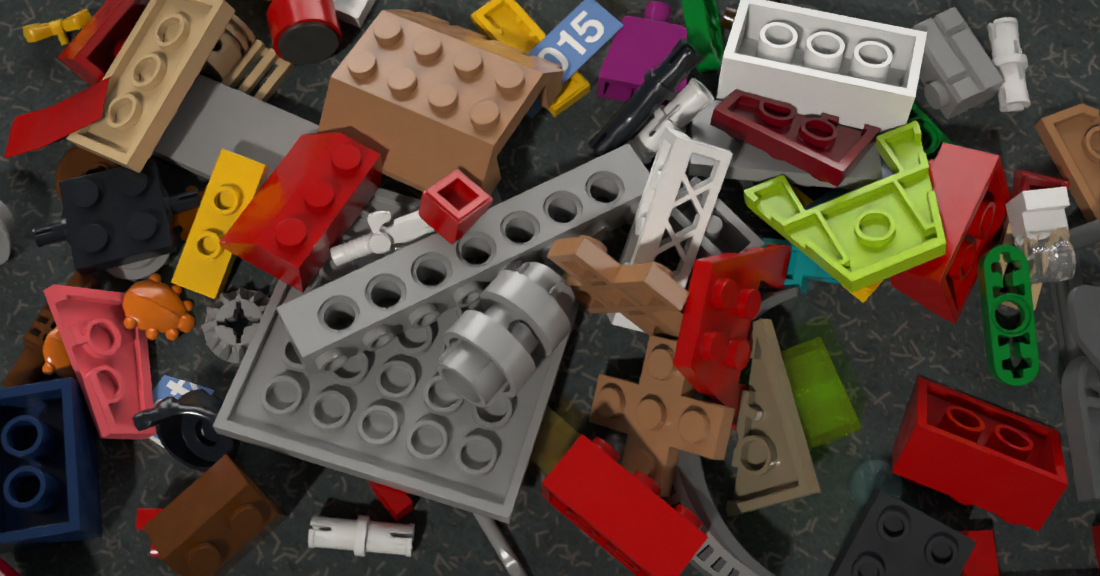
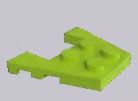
(869, 229)

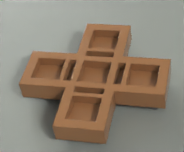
(638, 291)
(660, 416)

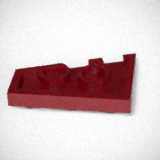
(805, 142)

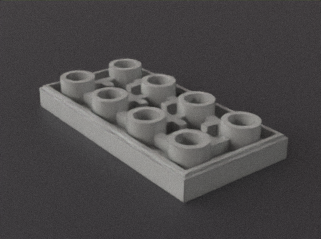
(228, 119)
(758, 166)

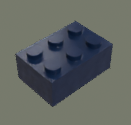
(47, 466)

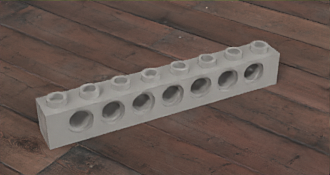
(399, 276)

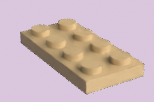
(153, 78)

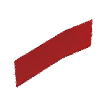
(52, 123)

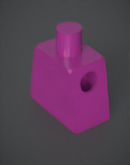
(636, 49)

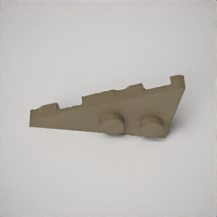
(771, 441)

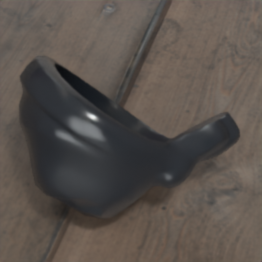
(188, 430)

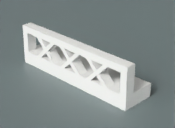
(659, 200)

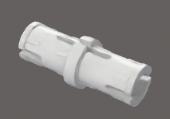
(1010, 63)
(673, 116)
(361, 535)

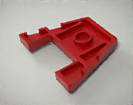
(719, 317)

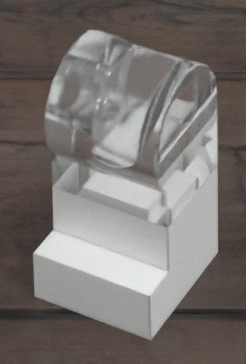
(1043, 233)

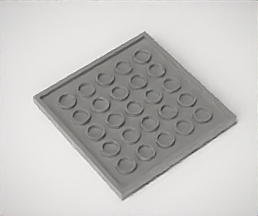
(389, 407)

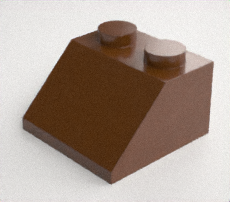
(214, 522)

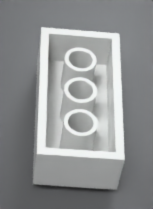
(823, 63)

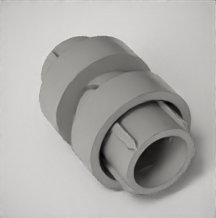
(492, 350)

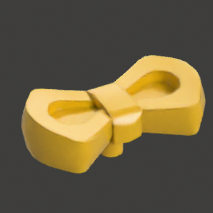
(59, 27)

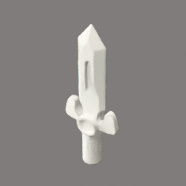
(379, 240)

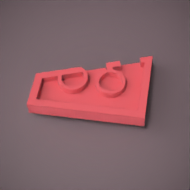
(105, 356)

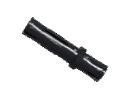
(657, 87)

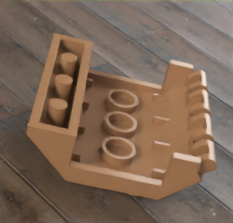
(434, 97)

